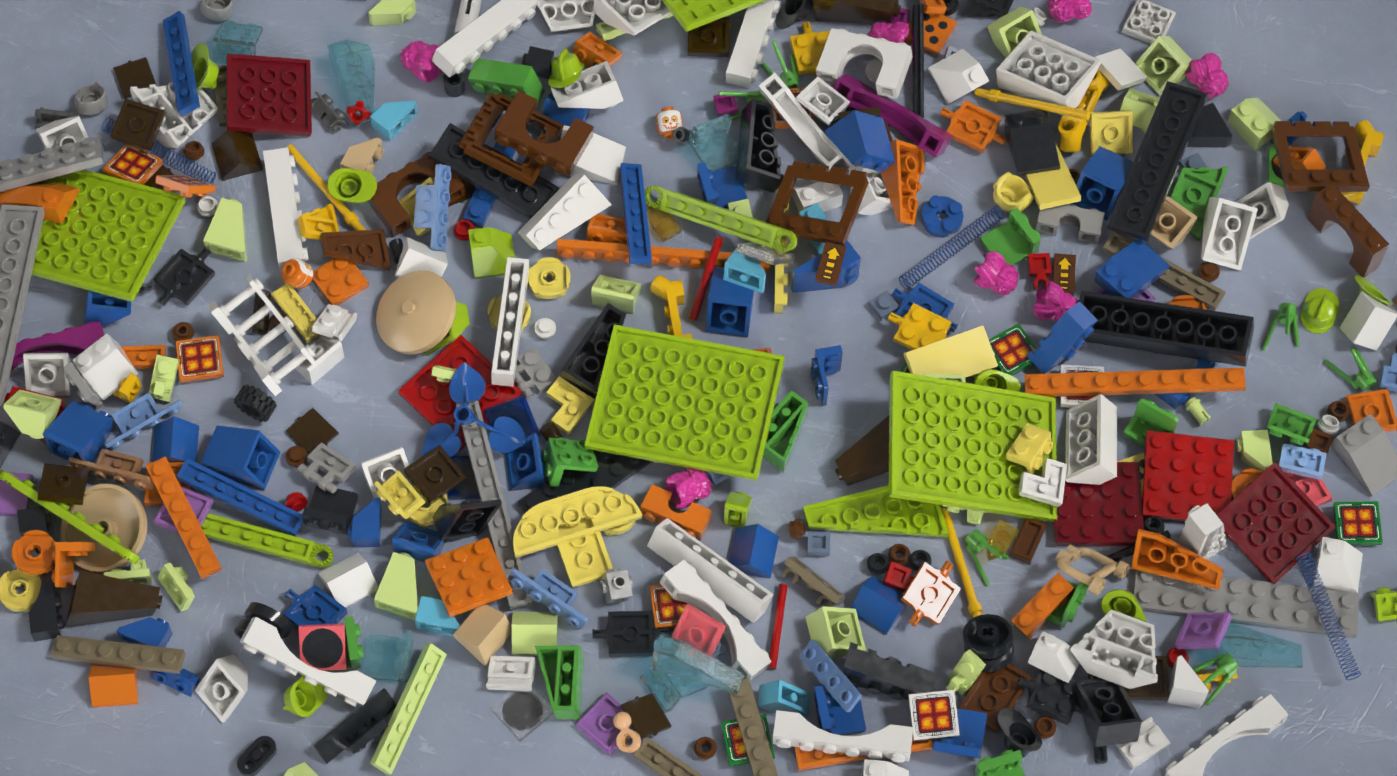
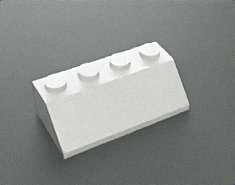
(1091, 441)

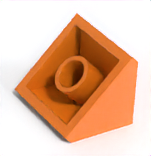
(113, 686)

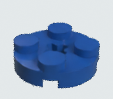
(944, 205)

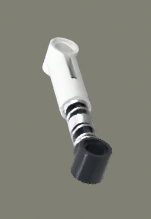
(464, 18)

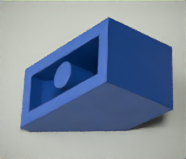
(105, 308)
(367, 526)
(146, 632)

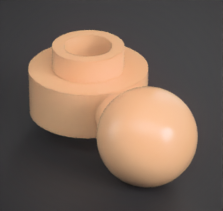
(622, 722)

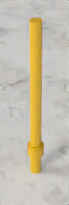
(996, 96)
(349, 217)
(974, 606)

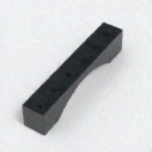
(44, 614)

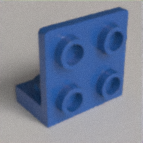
(720, 186)
(825, 362)
(834, 718)
(971, 736)

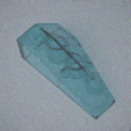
(354, 72)
(1258, 649)
(689, 662)

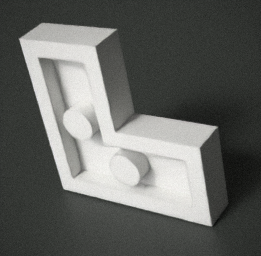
(1048, 487)

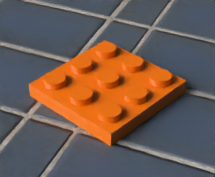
(468, 577)

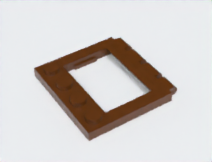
(483, 125)
(1315, 180)
(813, 228)

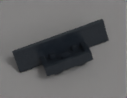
(357, 728)

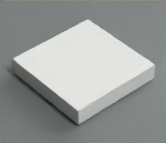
(1120, 69)

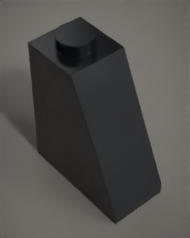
(1210, 129)

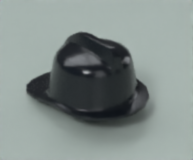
(793, 11)
(1018, 732)

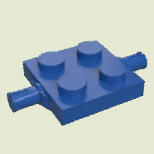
(927, 299)
(313, 608)

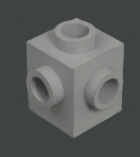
(616, 585)

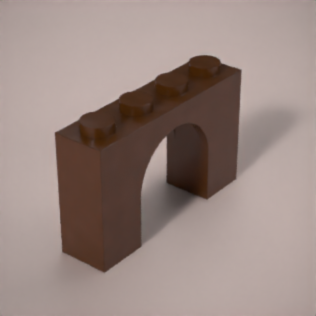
(559, 155)
(385, 198)
(1368, 245)

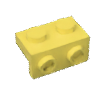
(1030, 447)
(400, 494)

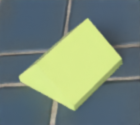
(615, 291)
(533, 630)

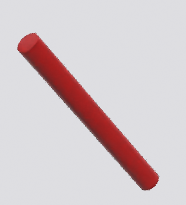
(705, 279)
(777, 626)

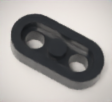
(255, 756)

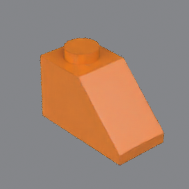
(1304, 158)

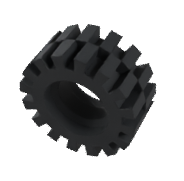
(255, 403)

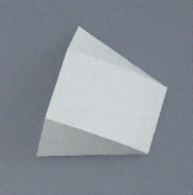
(567, 14)
(174, 127)
(1119, 651)

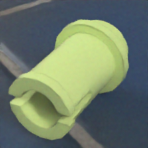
(1196, 409)

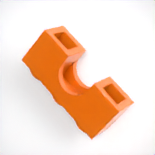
(656, 508)
(1036, 611)

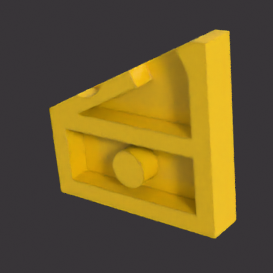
(318, 221)

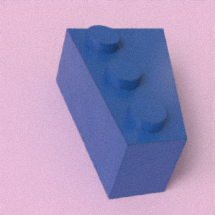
(1064, 338)

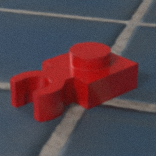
(1039, 267)
(897, 576)

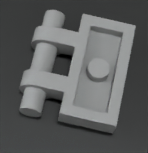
(537, 371)
(85, 391)
(329, 462)

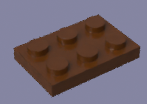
(995, 692)

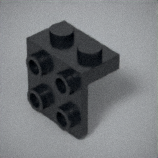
(330, 510)

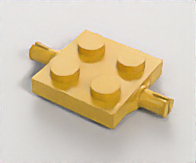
(808, 49)
(919, 327)

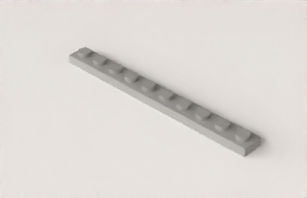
(490, 489)

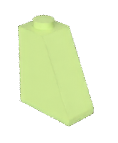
(227, 231)
(399, 587)

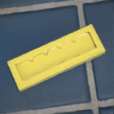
(296, 310)

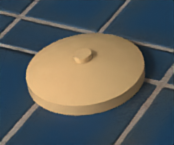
(416, 312)
(119, 514)

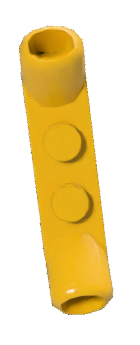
(1072, 127)
(1370, 141)
(673, 294)

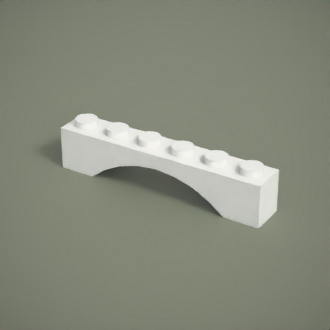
(802, 124)
(688, 587)
(266, 640)
(1259, 720)
(795, 731)

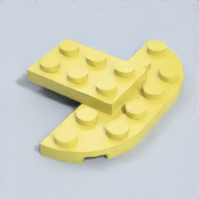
(575, 527)

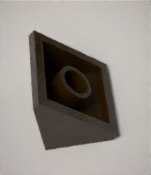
(236, 154)

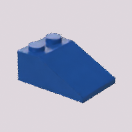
(1131, 271)
(804, 276)

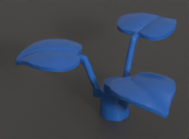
(465, 387)

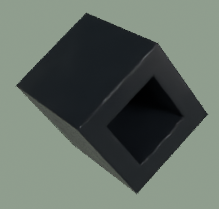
(540, 60)

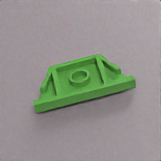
(1194, 190)

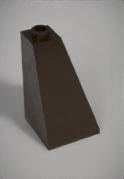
(856, 11)
(866, 457)
(110, 599)

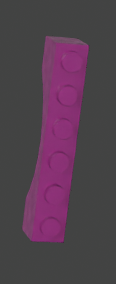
(917, 129)
(69, 340)

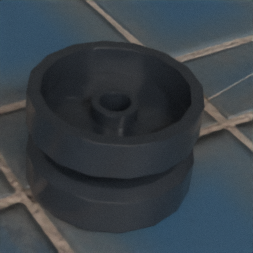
(266, 614)
(990, 640)

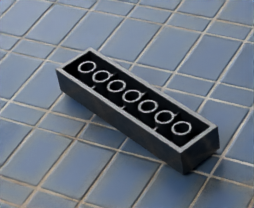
(1169, 329)

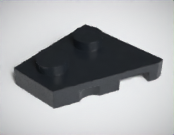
(986, 8)

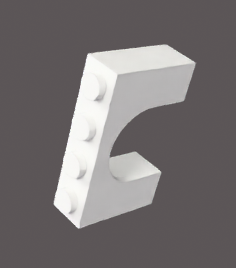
(844, 45)

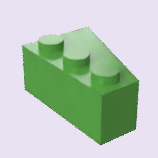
(505, 78)
(785, 429)
(563, 678)

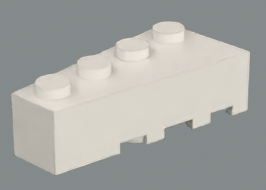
(566, 210)
(1203, 532)

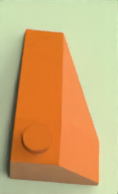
(903, 180)
(53, 197)
(1169, 559)

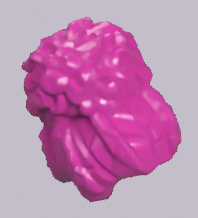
(1068, 9)
(892, 32)
(418, 59)
(1208, 75)
(996, 274)
(1052, 302)
(688, 487)

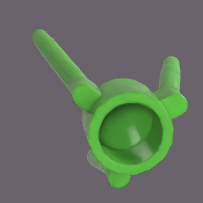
(790, 79)
(748, 97)
(1286, 316)
(1364, 378)
(978, 542)
(1225, 665)

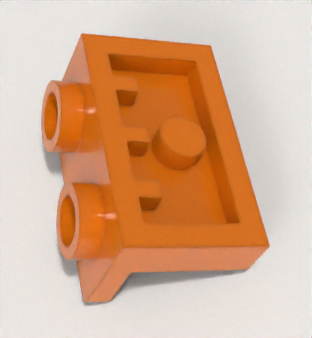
(593, 51)
(606, 229)

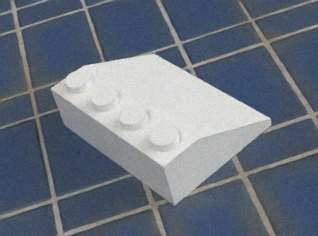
(631, 15)
(1047, 71)

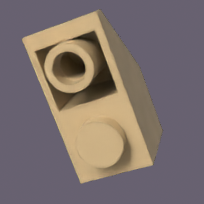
(363, 155)

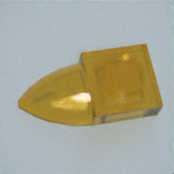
(663, 223)
(1001, 538)

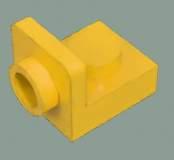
(128, 388)

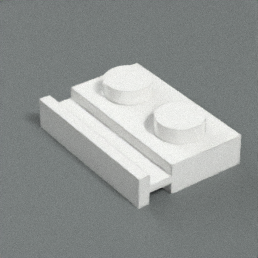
(334, 322)
(511, 673)
(1149, 743)

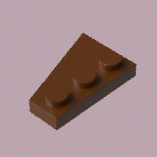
(359, 247)

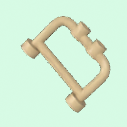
(1094, 581)

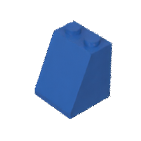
(863, 140)
(1102, 181)
(728, 306)
(78, 432)
(241, 456)

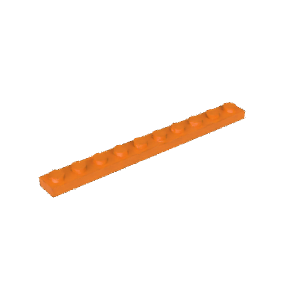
(660, 255)
(1136, 382)

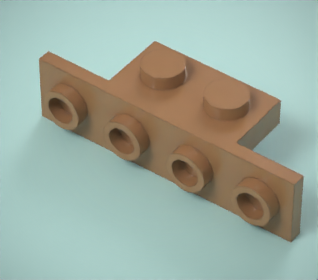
(116, 467)

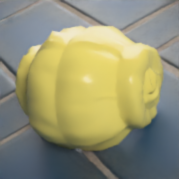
(1012, 193)

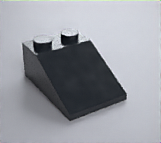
(1031, 142)
(464, 518)
(1107, 712)

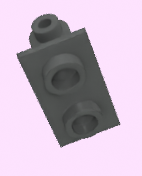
(323, 106)
(46, 116)

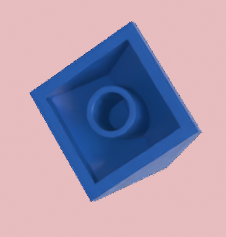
(563, 115)
(175, 440)
(525, 465)
(417, 542)
(754, 550)
(878, 604)

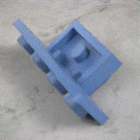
(432, 207)
(137, 415)
(552, 593)
(830, 676)

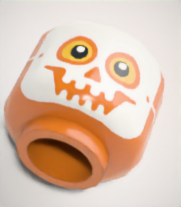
(668, 121)
(297, 273)

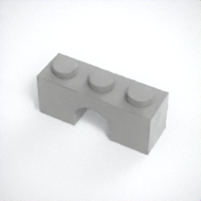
(1086, 221)

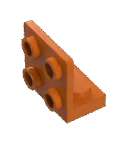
(64, 554)

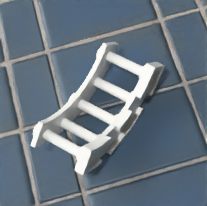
(252, 350)

